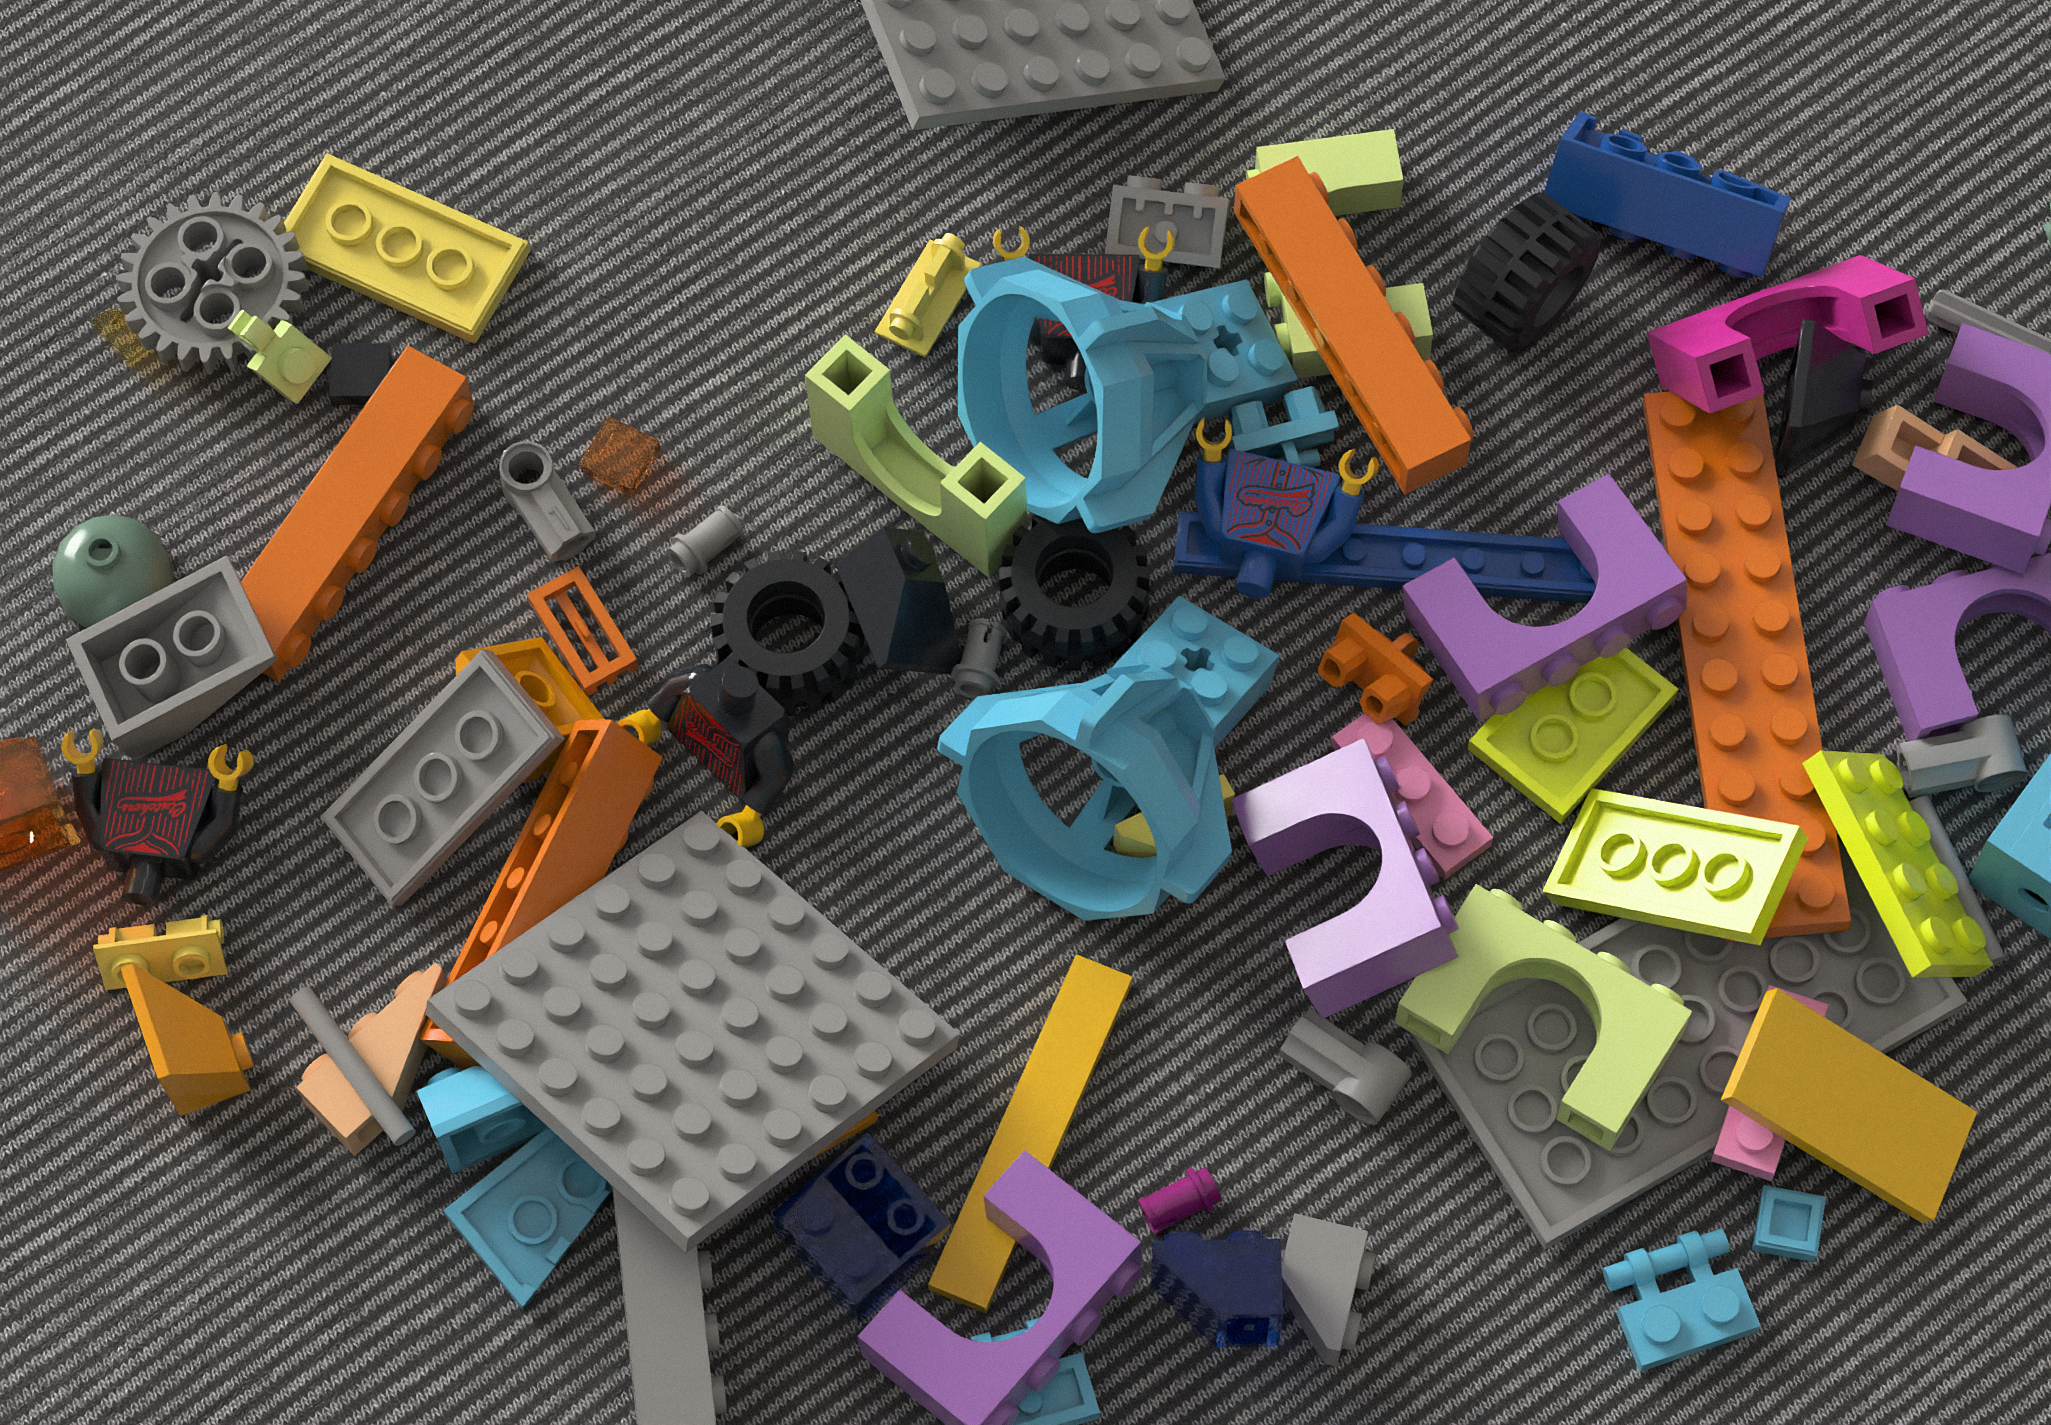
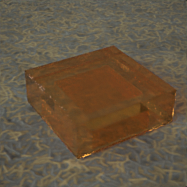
(619, 456)

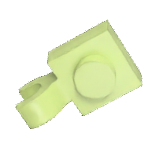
(283, 355)

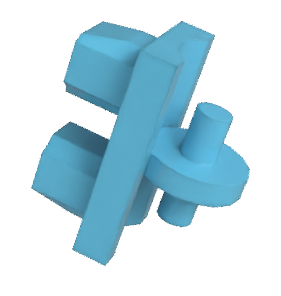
(1306, 428)

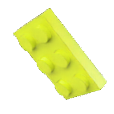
(1574, 731)

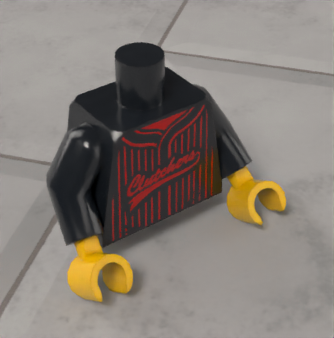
(1108, 273)
(731, 730)
(155, 815)

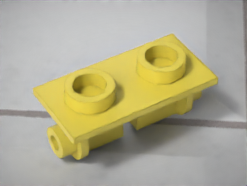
(928, 296)
(185, 952)

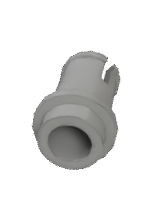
(704, 542)
(977, 668)

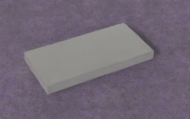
(442, 777)

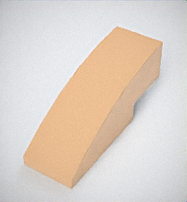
(1895, 434)

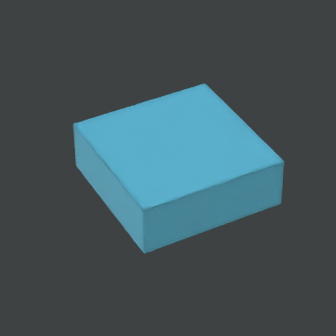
(1789, 1223)

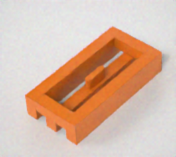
(606, 670)

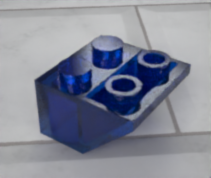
(861, 1227)
(1223, 1286)

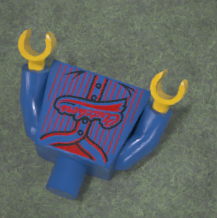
(1273, 511)

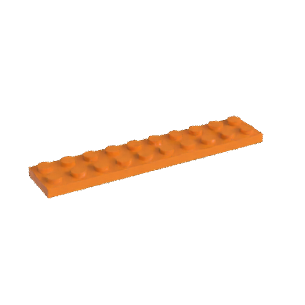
(1744, 639)

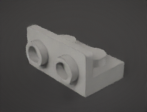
(1193, 217)

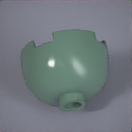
(108, 567)

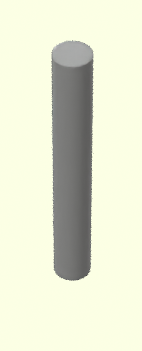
(1947, 856)
(352, 1066)

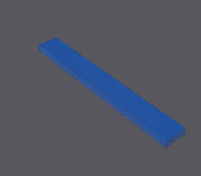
(1396, 555)

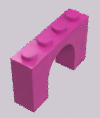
(1716, 352)

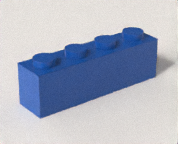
(1665, 199)

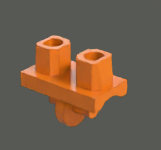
(1380, 667)

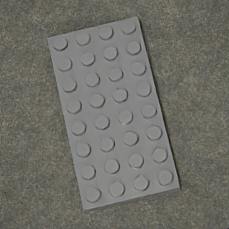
(1537, 1036)

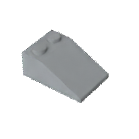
(172, 658)

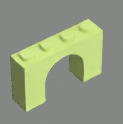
(1360, 176)
(965, 505)
(1632, 1021)

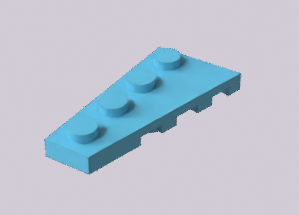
(529, 1212)

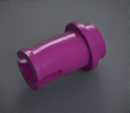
(1180, 1200)

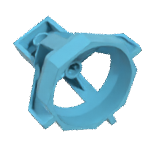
(1145, 379)
(1150, 741)

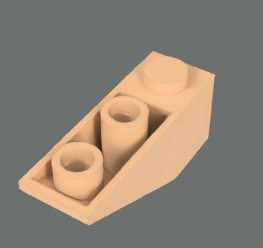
(391, 1051)

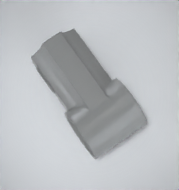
(544, 503)
(1978, 755)
(1359, 1075)

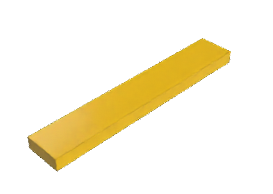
(1033, 1122)

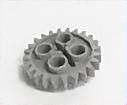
(209, 280)

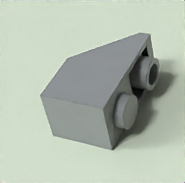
(1320, 1279)

